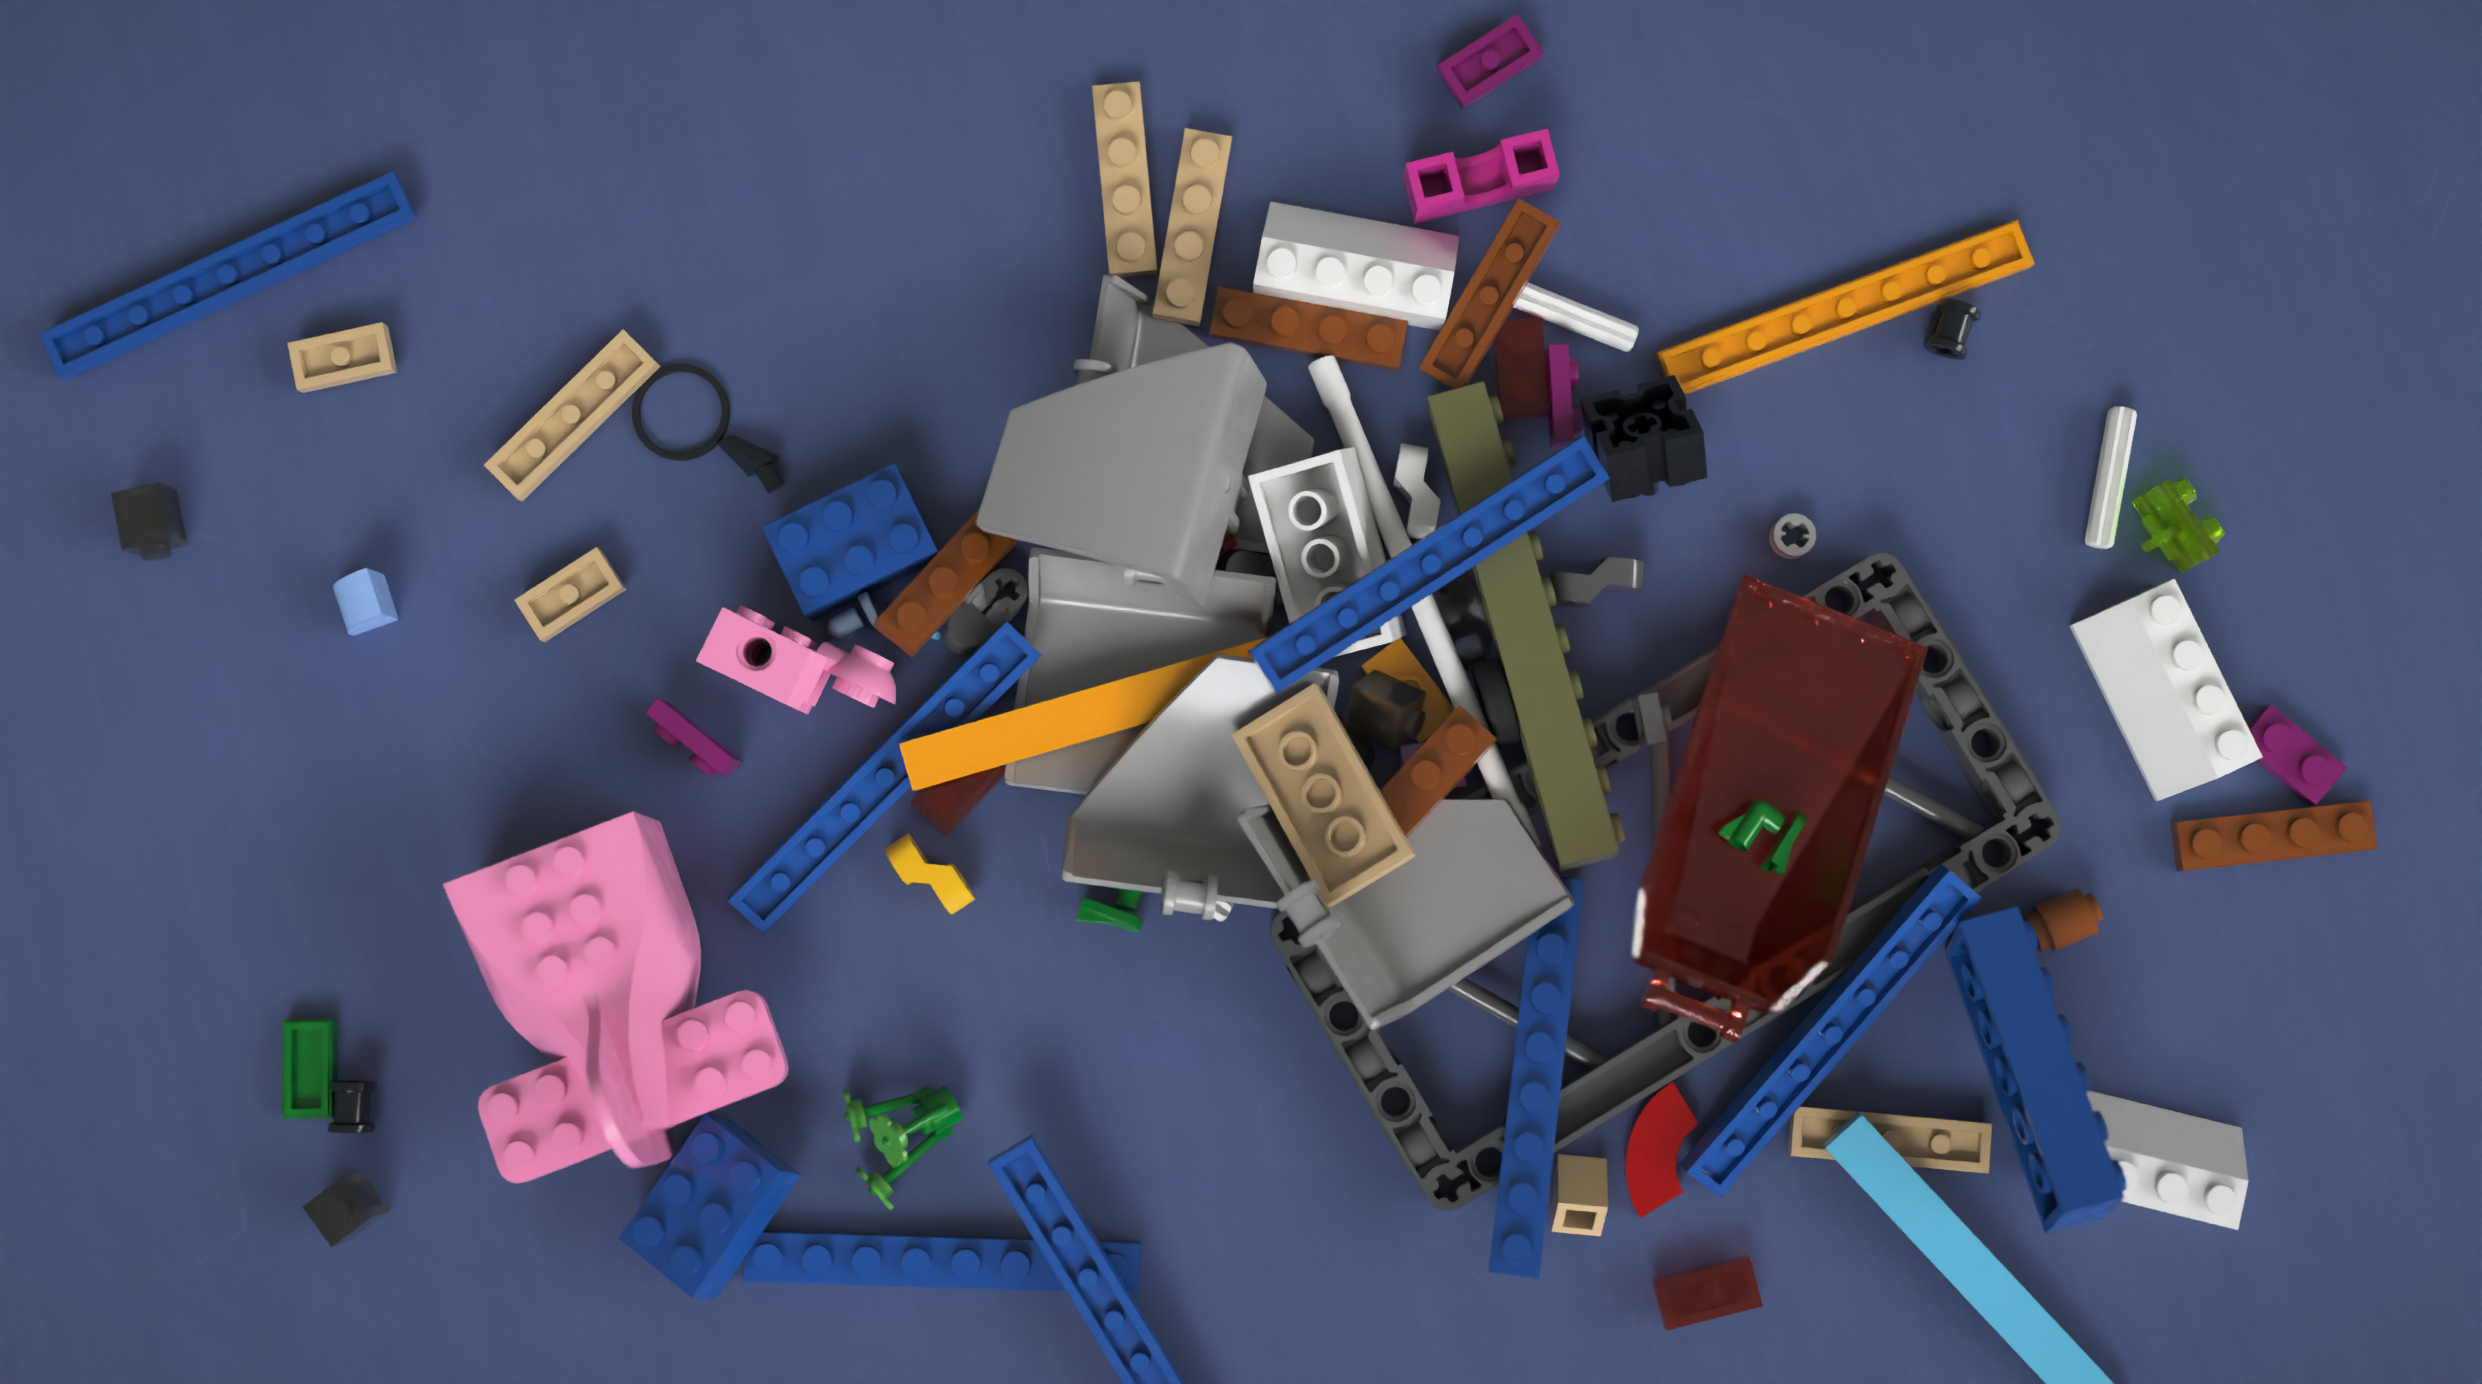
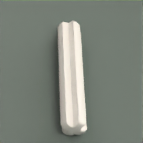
(1577, 317)
(2110, 477)

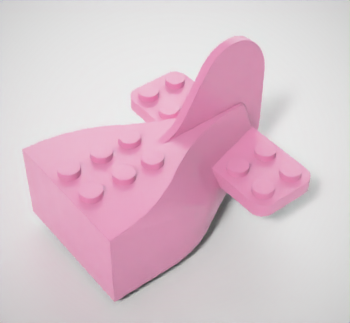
(602, 976)

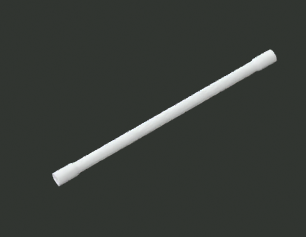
(1337, 400)

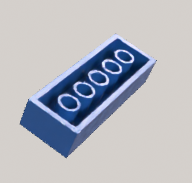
(2034, 1070)

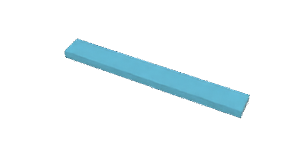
(1960, 1255)

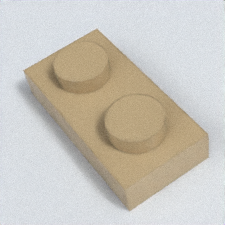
(342, 357)
(570, 594)

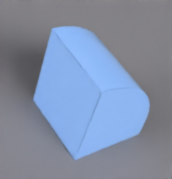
(364, 601)

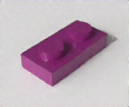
(1489, 61)
(1562, 374)
(676, 727)
(2294, 756)

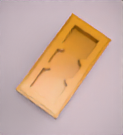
(1401, 664)

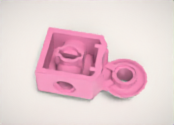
(795, 670)

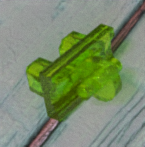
(2175, 526)

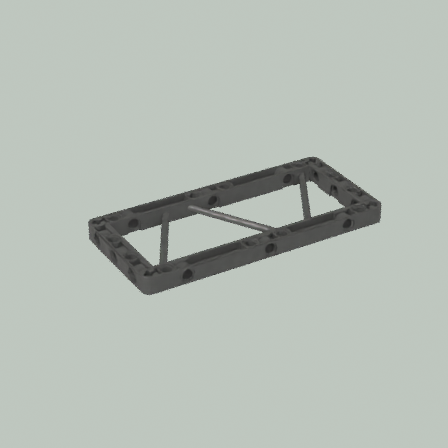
(1665, 1052)

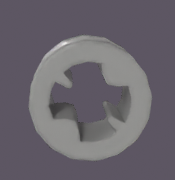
(1793, 550)

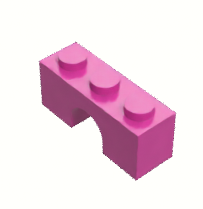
(1454, 185)

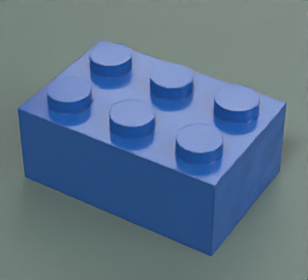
(852, 542)
(709, 1207)

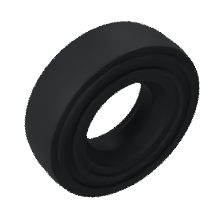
(1496, 700)

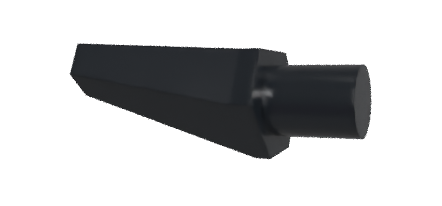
(753, 461)

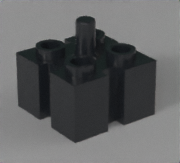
(1645, 438)

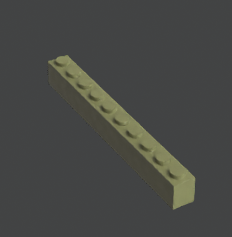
(1527, 640)

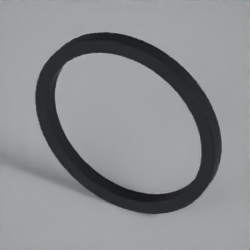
(710, 444)

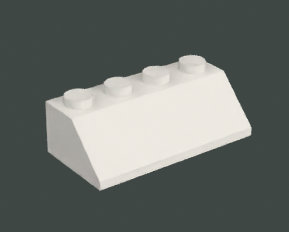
(1356, 264)
(1321, 534)
(2165, 691)
(2176, 1160)

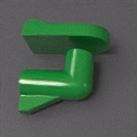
(1760, 814)
(1127, 900)

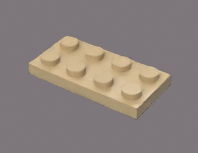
(1323, 795)

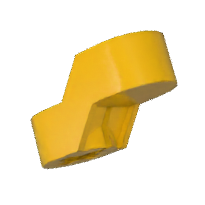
(944, 879)

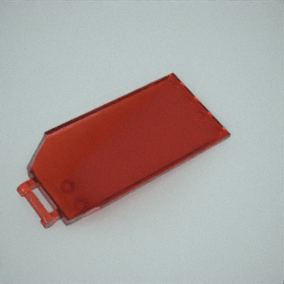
(1794, 716)

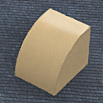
(1579, 1195)

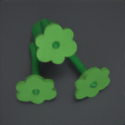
(933, 1115)

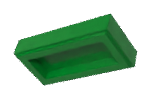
(309, 1067)

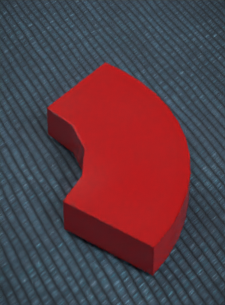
(1654, 1148)

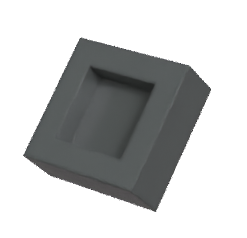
(1651, 719)

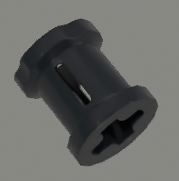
(1952, 328)
(352, 1106)

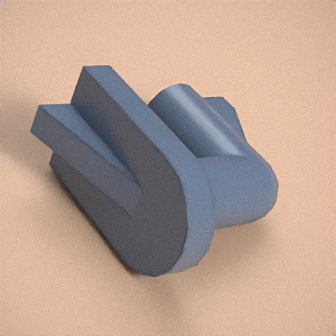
(844, 624)

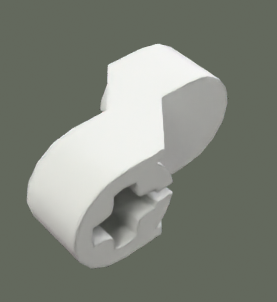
(1410, 483)

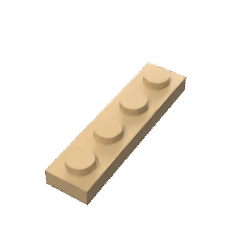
(1124, 179)
(1192, 227)
(572, 415)
(1917, 1139)

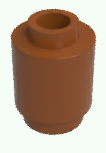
(2065, 920)

